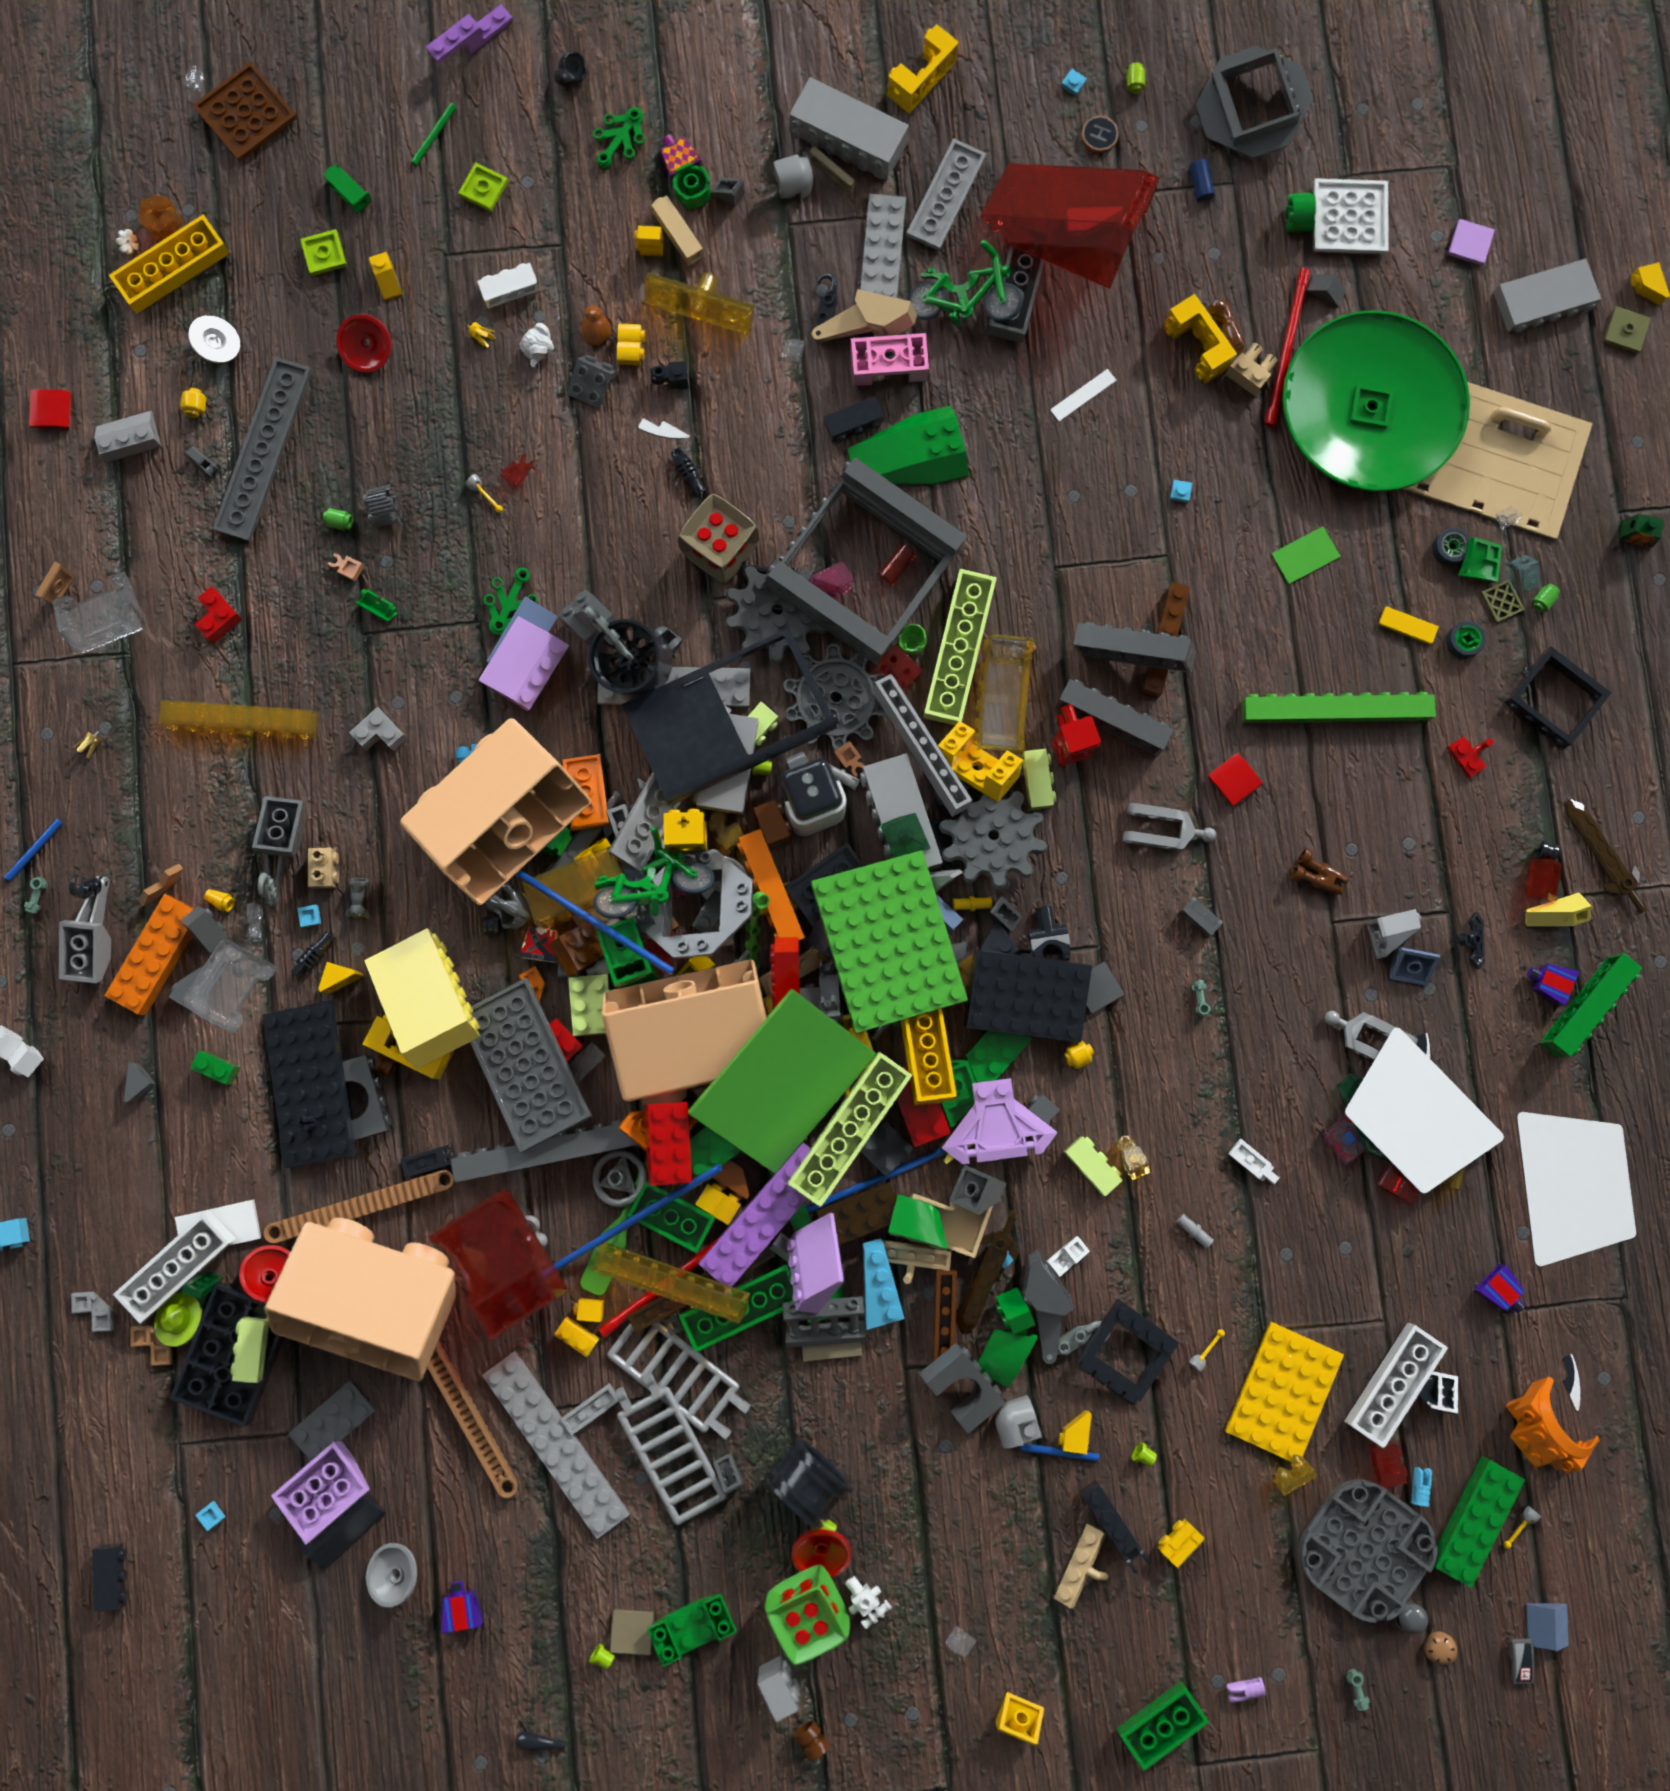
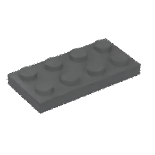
(332, 1420)

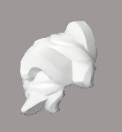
(536, 343)

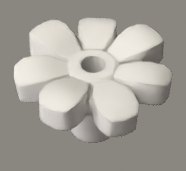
(127, 241)

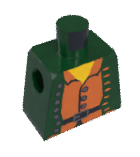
(1644, 531)

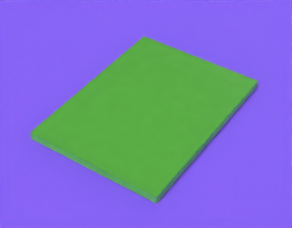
(782, 1081)

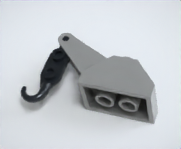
(85, 942)

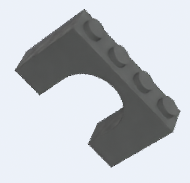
(374, 1119)
(956, 1365)

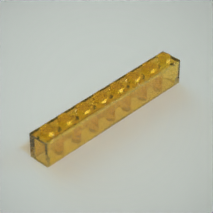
(238, 718)
(671, 1282)

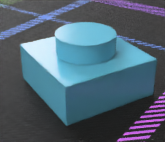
(1073, 82)
(1181, 491)
(309, 916)
(210, 1515)

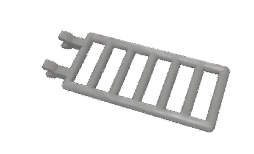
(702, 1363)
(650, 1467)

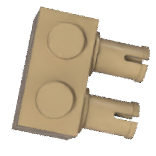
(1249, 373)
(322, 868)

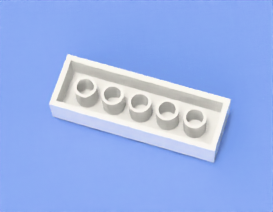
(174, 1266)
(1396, 1384)

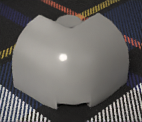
(793, 176)
(1017, 1423)

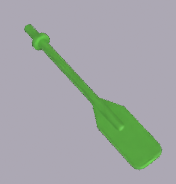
(592, 1280)

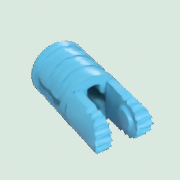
(1421, 1487)

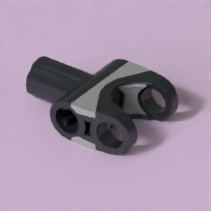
(1048, 934)

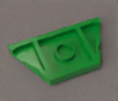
(994, 1054)
(963, 1084)

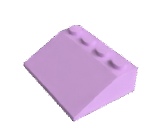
(523, 663)
(815, 1264)
(321, 1491)

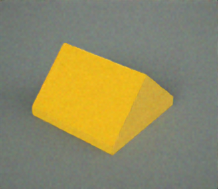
(337, 977)
(1020, 1718)

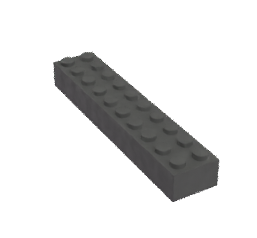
(559, 1148)

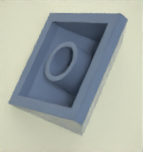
(1413, 966)
(1547, 1625)

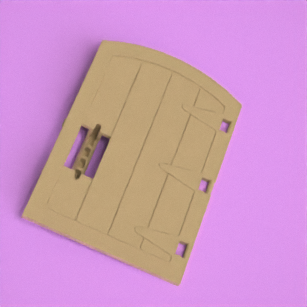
(1509, 469)

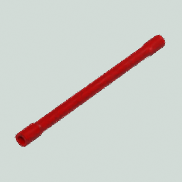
(1273, 410)
(615, 1322)

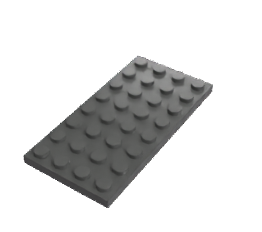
(526, 1067)

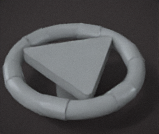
(619, 1177)

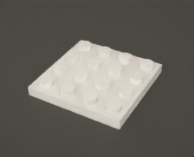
(1351, 216)

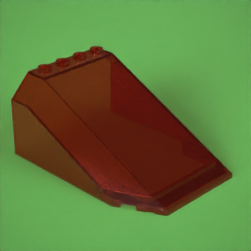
(1071, 214)

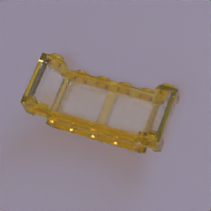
(1003, 693)

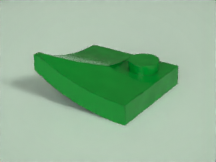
(1481, 560)

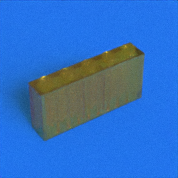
(574, 883)

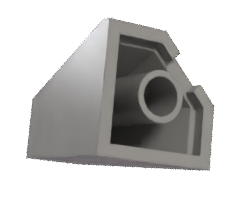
(1392, 931)

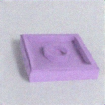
(1471, 242)

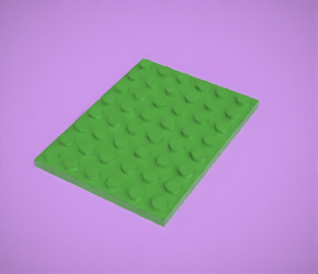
(888, 941)

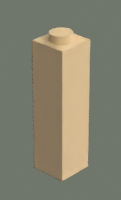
(677, 230)

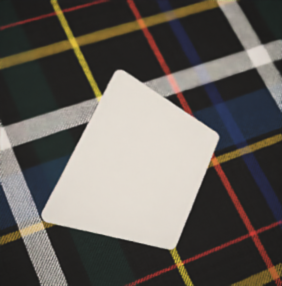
(1419, 1115)
(1575, 1185)

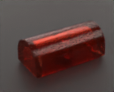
(896, 564)

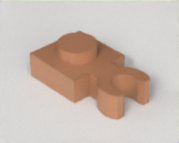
(348, 567)
(848, 756)

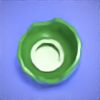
(912, 639)

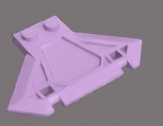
(997, 1126)

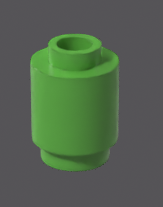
(337, 519)
(1546, 598)

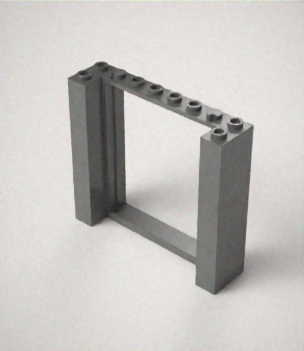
(898, 512)

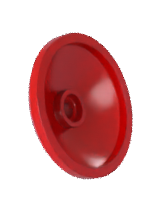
(353, 347)
(258, 1265)
(824, 1549)

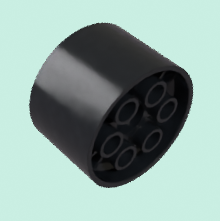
(602, 663)

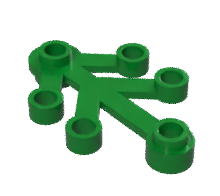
(620, 134)
(506, 603)

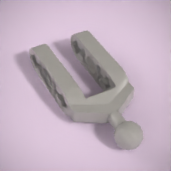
(1186, 832)
(1353, 1027)

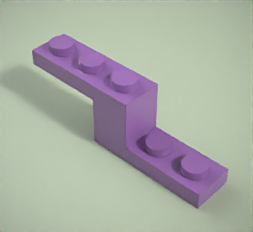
(469, 33)

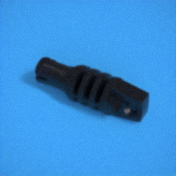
(687, 470)
(312, 955)

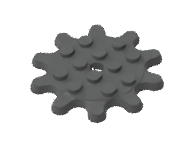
(759, 621)
(839, 677)
(997, 856)

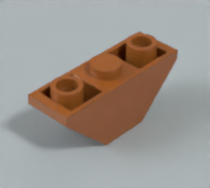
(733, 1178)

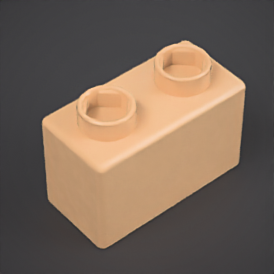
(495, 811)
(680, 1029)
(363, 1297)

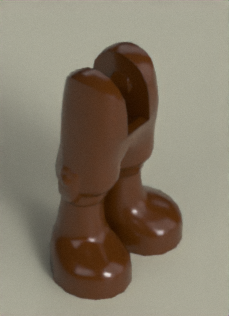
(1223, 315)
(1325, 874)

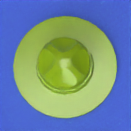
(178, 1320)

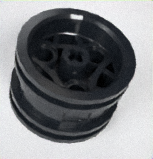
(808, 1483)

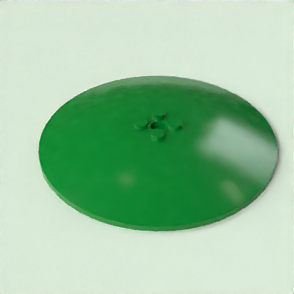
(1384, 362)

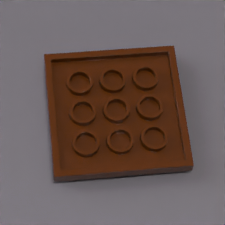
(245, 111)

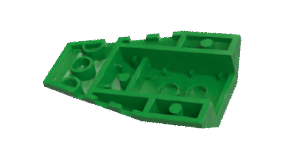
(917, 449)

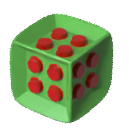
(807, 1615)

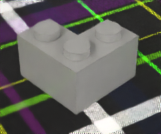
(378, 726)

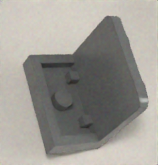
(590, 380)

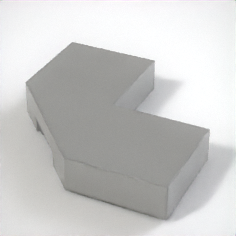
(100, 1311)

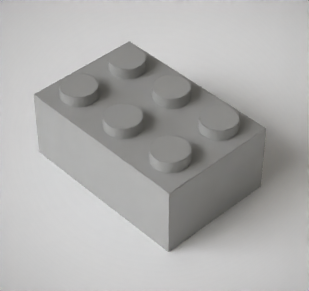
(779, 1688)

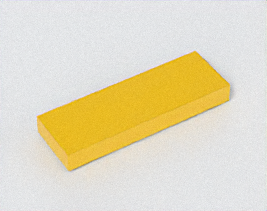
(1408, 625)

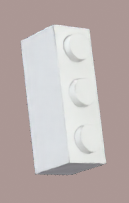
(508, 285)

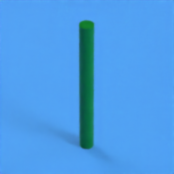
(433, 134)

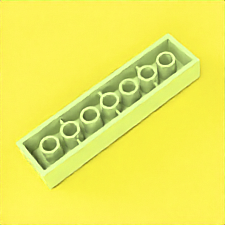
(959, 647)
(849, 1129)

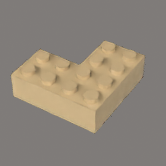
(961, 1227)

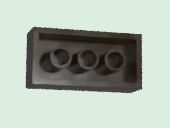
(862, 1212)

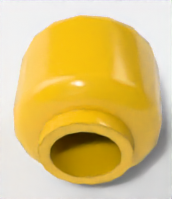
(193, 403)
(1078, 1054)

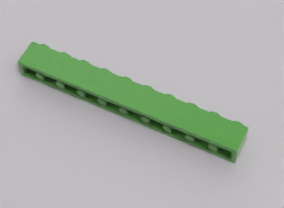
(1338, 708)

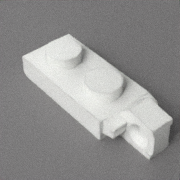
(1253, 1161)

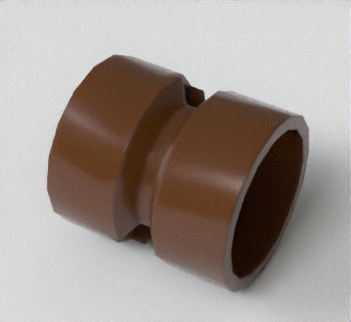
(810, 1738)

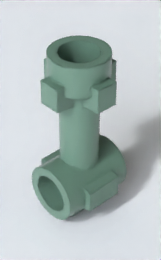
(38, 884)
(1202, 1008)
(1356, 1679)

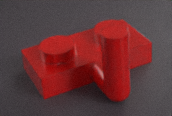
(1467, 756)

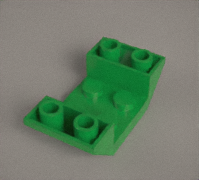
(691, 1628)

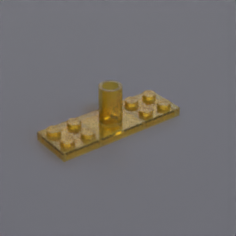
(699, 302)

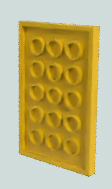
(1284, 1392)

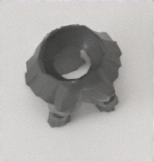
(512, 912)

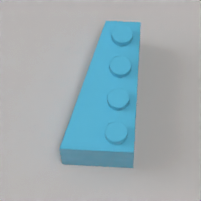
(880, 1293)

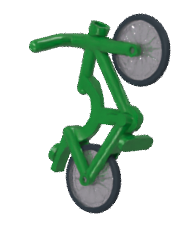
(1000, 303)
(619, 902)

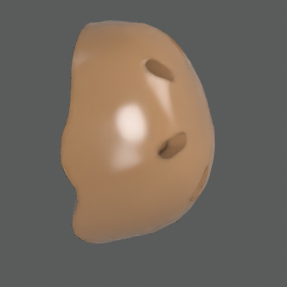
(1441, 1649)

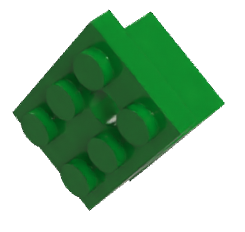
(624, 964)

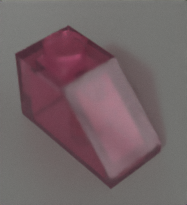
(833, 579)

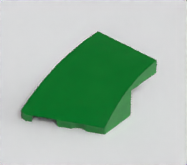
(917, 1222)
(1005, 1355)

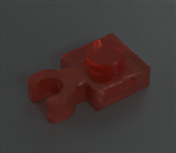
(515, 472)

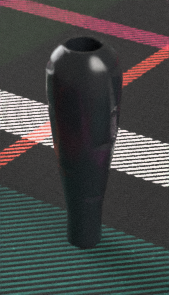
(534, 1741)

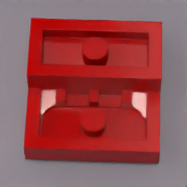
(49, 408)
(1235, 779)

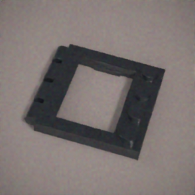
(1143, 1329)

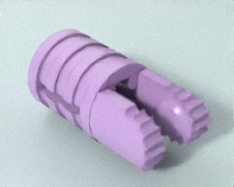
(1246, 1690)

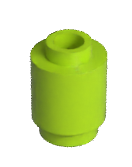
(1135, 78)

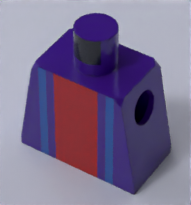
(1553, 982)
(1502, 1289)
(460, 1609)

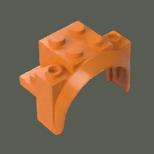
(1540, 1434)

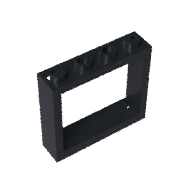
(1573, 673)

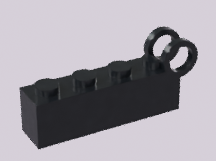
(1113, 1524)

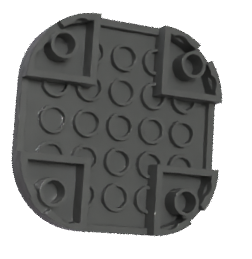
(1367, 1550)

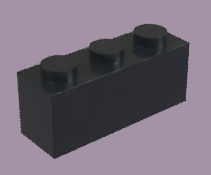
(853, 420)
(109, 1577)

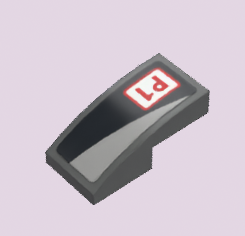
(1522, 1661)

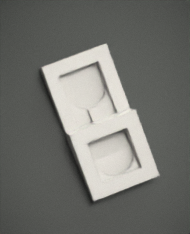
(1067, 1256)

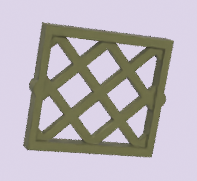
(1514, 597)

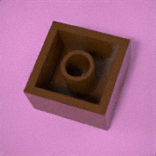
(577, 949)

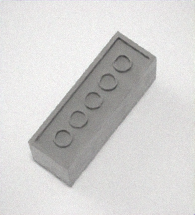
(848, 129)
(895, 793)

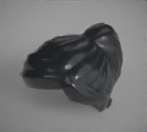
(570, 69)

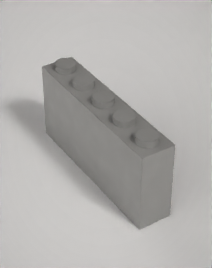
(1547, 296)
(731, 794)

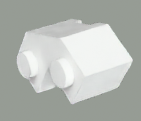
(20, 1056)

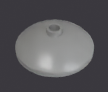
(391, 1575)

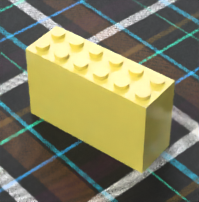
(422, 998)

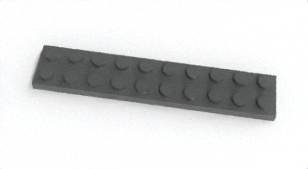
(262, 449)

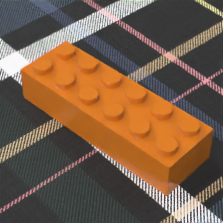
(768, 881)
(152, 957)

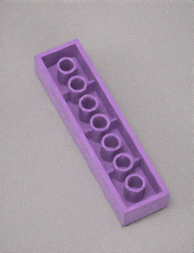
(756, 1224)

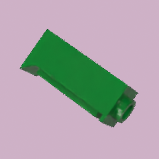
(347, 188)

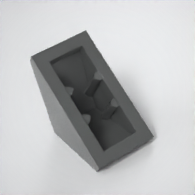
(729, 190)
(1327, 289)
(1005, 914)
(137, 1082)
(728, 1473)

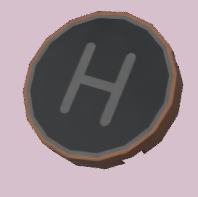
(1099, 134)

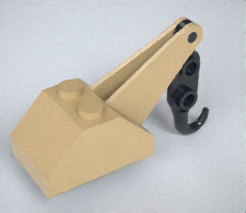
(871, 313)

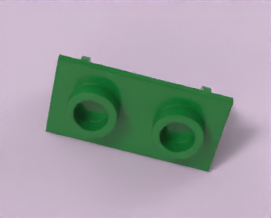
(382, 609)

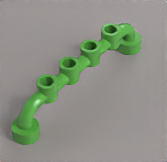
(761, 901)

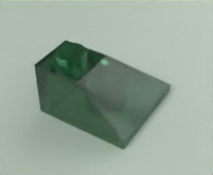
(904, 835)

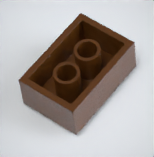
(772, 825)

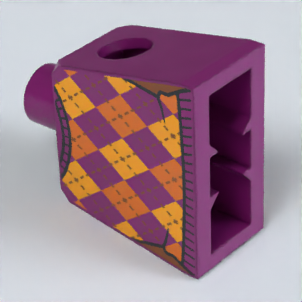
(677, 154)

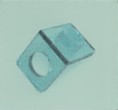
(1529, 572)

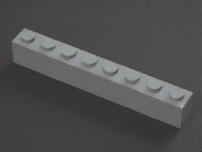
(921, 745)

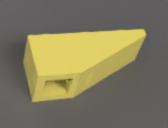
(1563, 912)

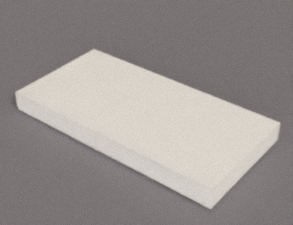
(238, 1218)

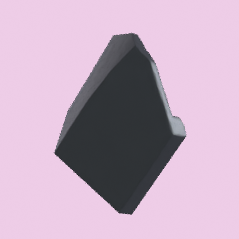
(1441, 1393)

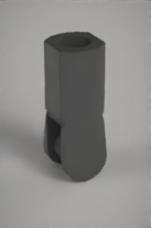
(201, 461)

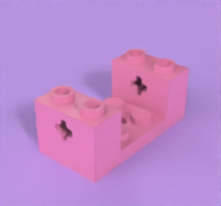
(869, 357)

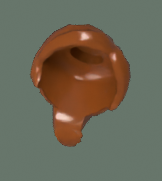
(595, 326)

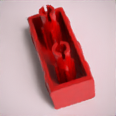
(1075, 737)

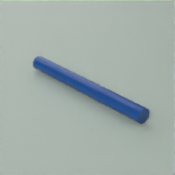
(33, 849)
(1058, 1452)

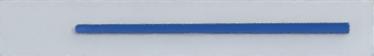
(595, 922)
(877, 1179)
(638, 1217)

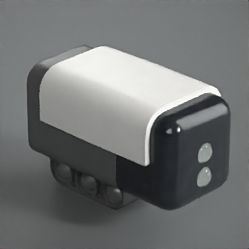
(811, 795)

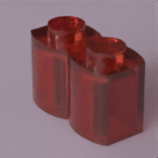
(1398, 1184)

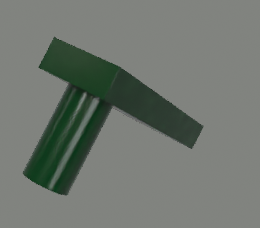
(202, 1287)

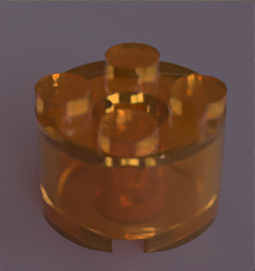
(159, 216)

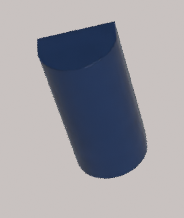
(1201, 180)

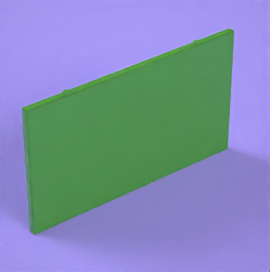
(1305, 555)

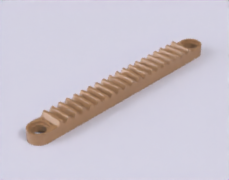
(362, 1205)
(471, 1421)

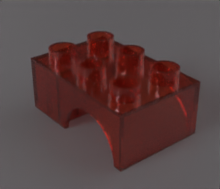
(501, 1263)

